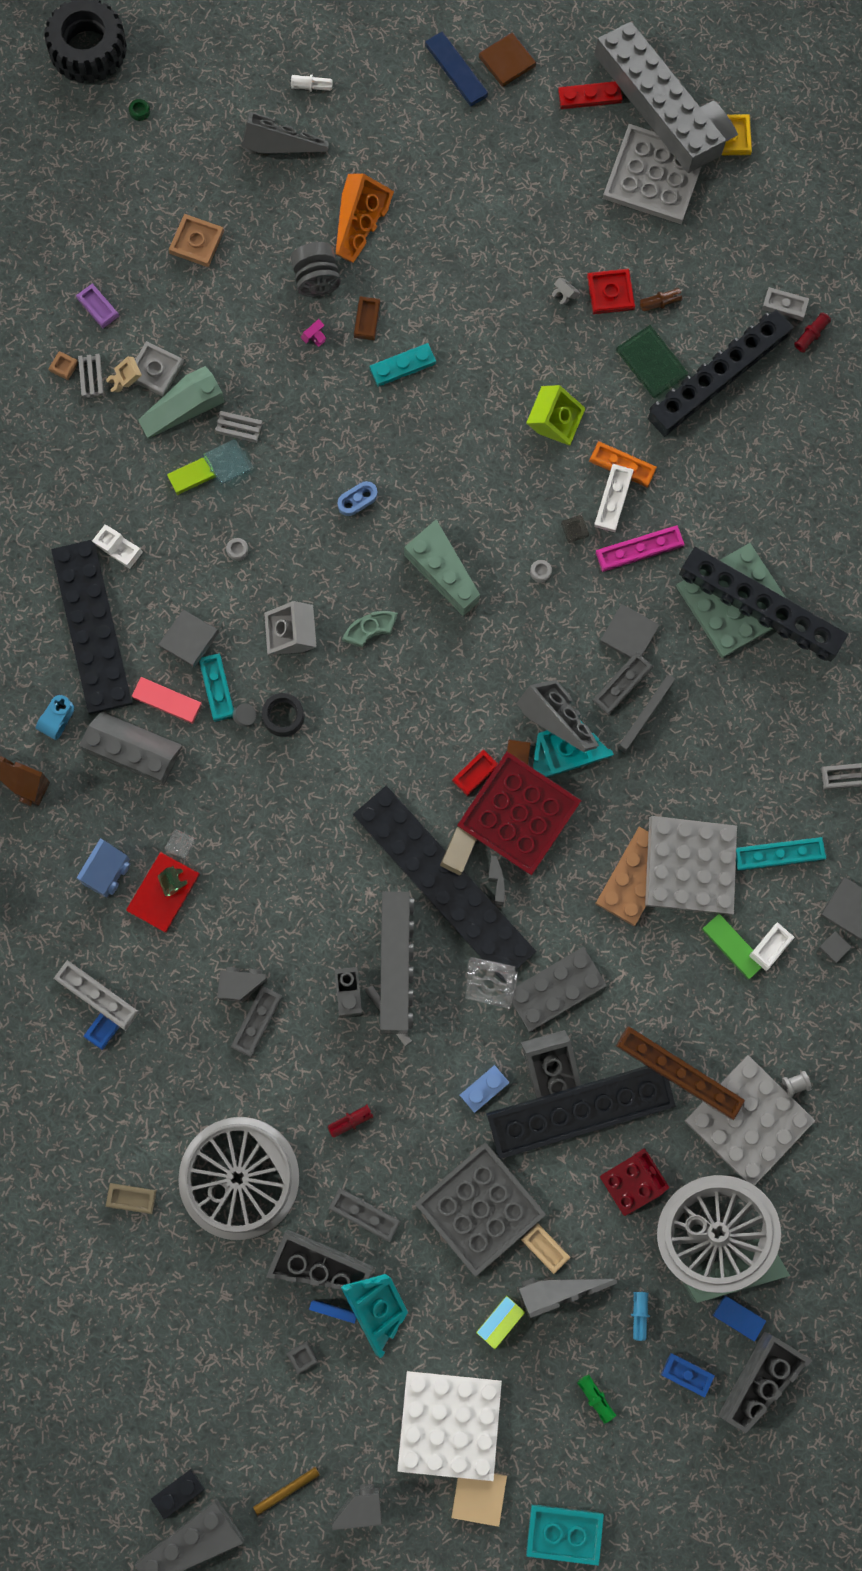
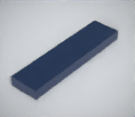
(456, 69)

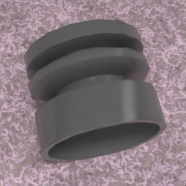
(315, 269)

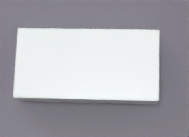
(771, 946)

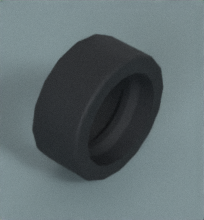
(285, 698)

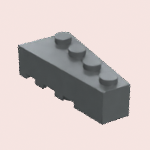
(762, 1381)

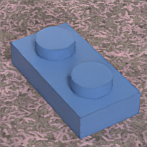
(484, 1089)

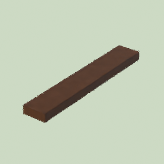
(680, 1073)

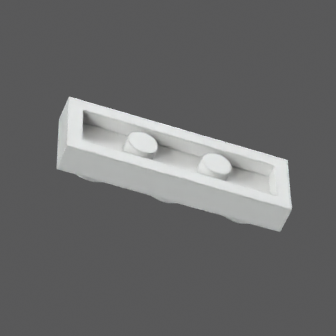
(613, 498)

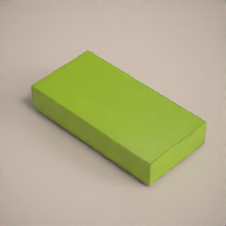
(190, 476)

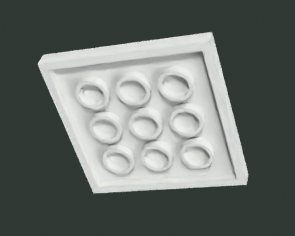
(449, 1426)

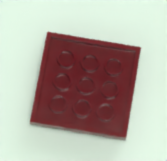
(519, 813)

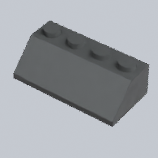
(130, 747)

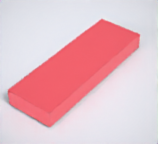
(166, 700)

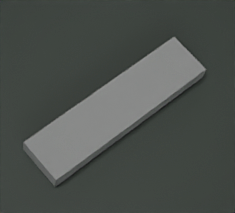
(96, 995)

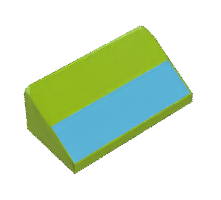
(500, 1322)

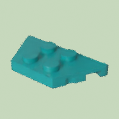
(558, 756)
(376, 1309)

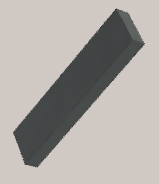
(646, 713)

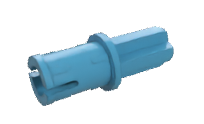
(640, 1315)

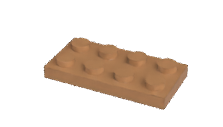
(626, 888)

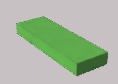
(732, 945)

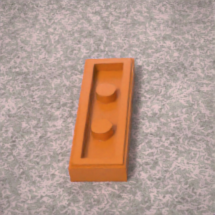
(606, 456)

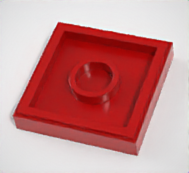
(611, 291)

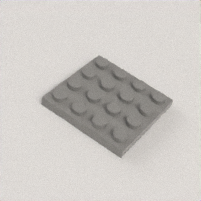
(650, 177)
(691, 865)
(763, 1127)

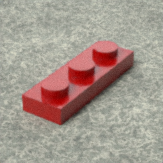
(589, 95)

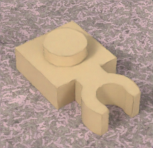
(126, 374)

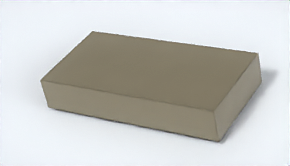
(458, 851)
(131, 1198)

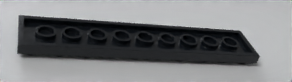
(451, 894)

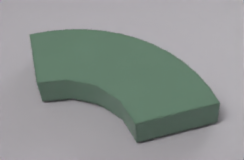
(369, 626)

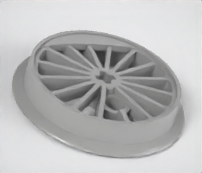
(277, 1150)
(718, 1186)

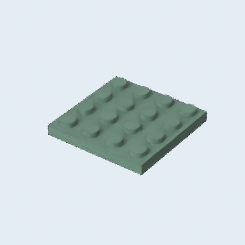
(724, 623)

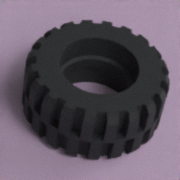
(88, 63)

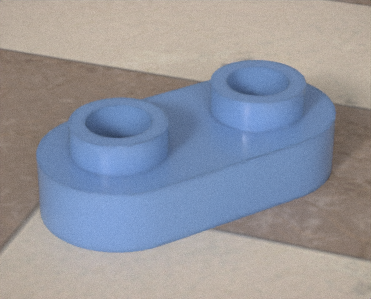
(356, 498)

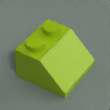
(556, 414)

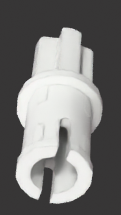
(310, 83)

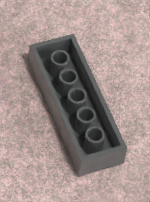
(395, 967)

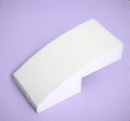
(117, 547)

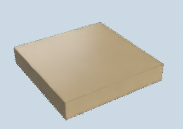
(479, 1500)

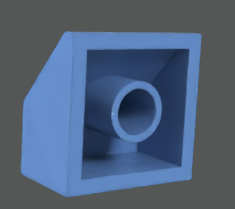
(104, 869)

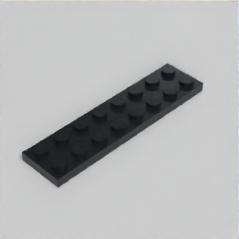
(91, 627)
(579, 1110)

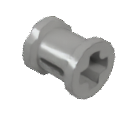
(796, 1084)

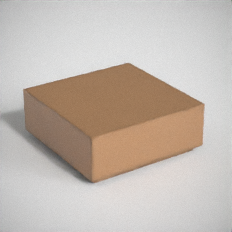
(63, 365)

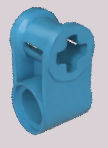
(54, 719)

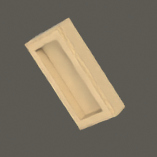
(545, 1248)

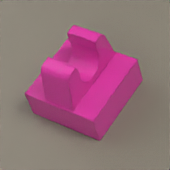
(314, 333)

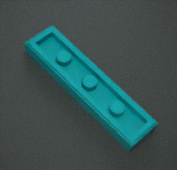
(780, 854)

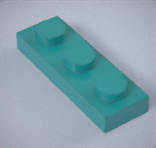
(402, 364)

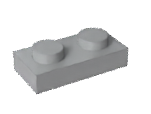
(786, 303)

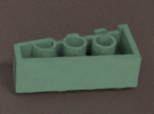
(442, 567)
(775, 1272)

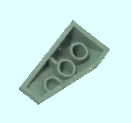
(187, 399)

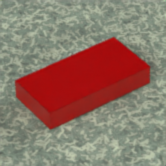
(475, 773)

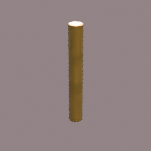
(286, 1491)

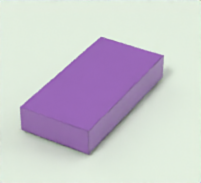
(97, 305)

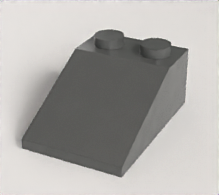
(551, 1063)

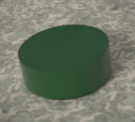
(139, 109)

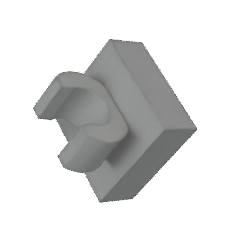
(566, 289)

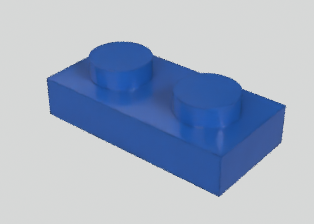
(687, 1375)

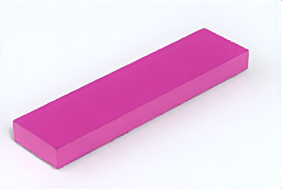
(639, 548)

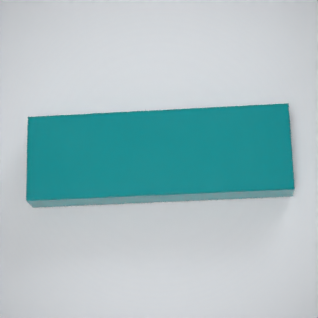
(216, 687)

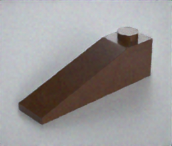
(23, 781)

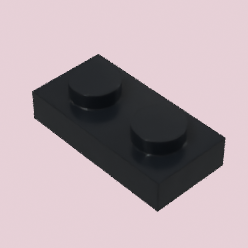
(177, 1493)

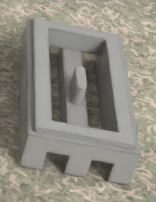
(89, 359)
(242, 419)
(825, 778)

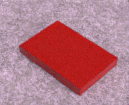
(150, 901)

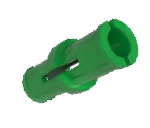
(596, 1398)

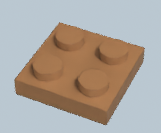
(196, 240)

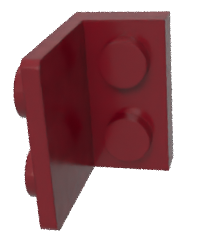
(634, 1182)

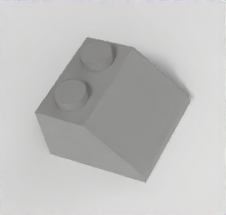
(290, 628)

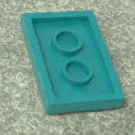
(564, 1534)

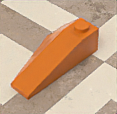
(360, 208)

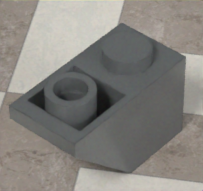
(239, 985)
(348, 992)

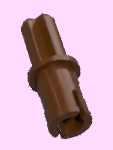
(660, 300)

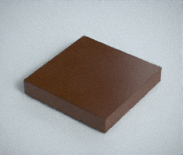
(507, 59)

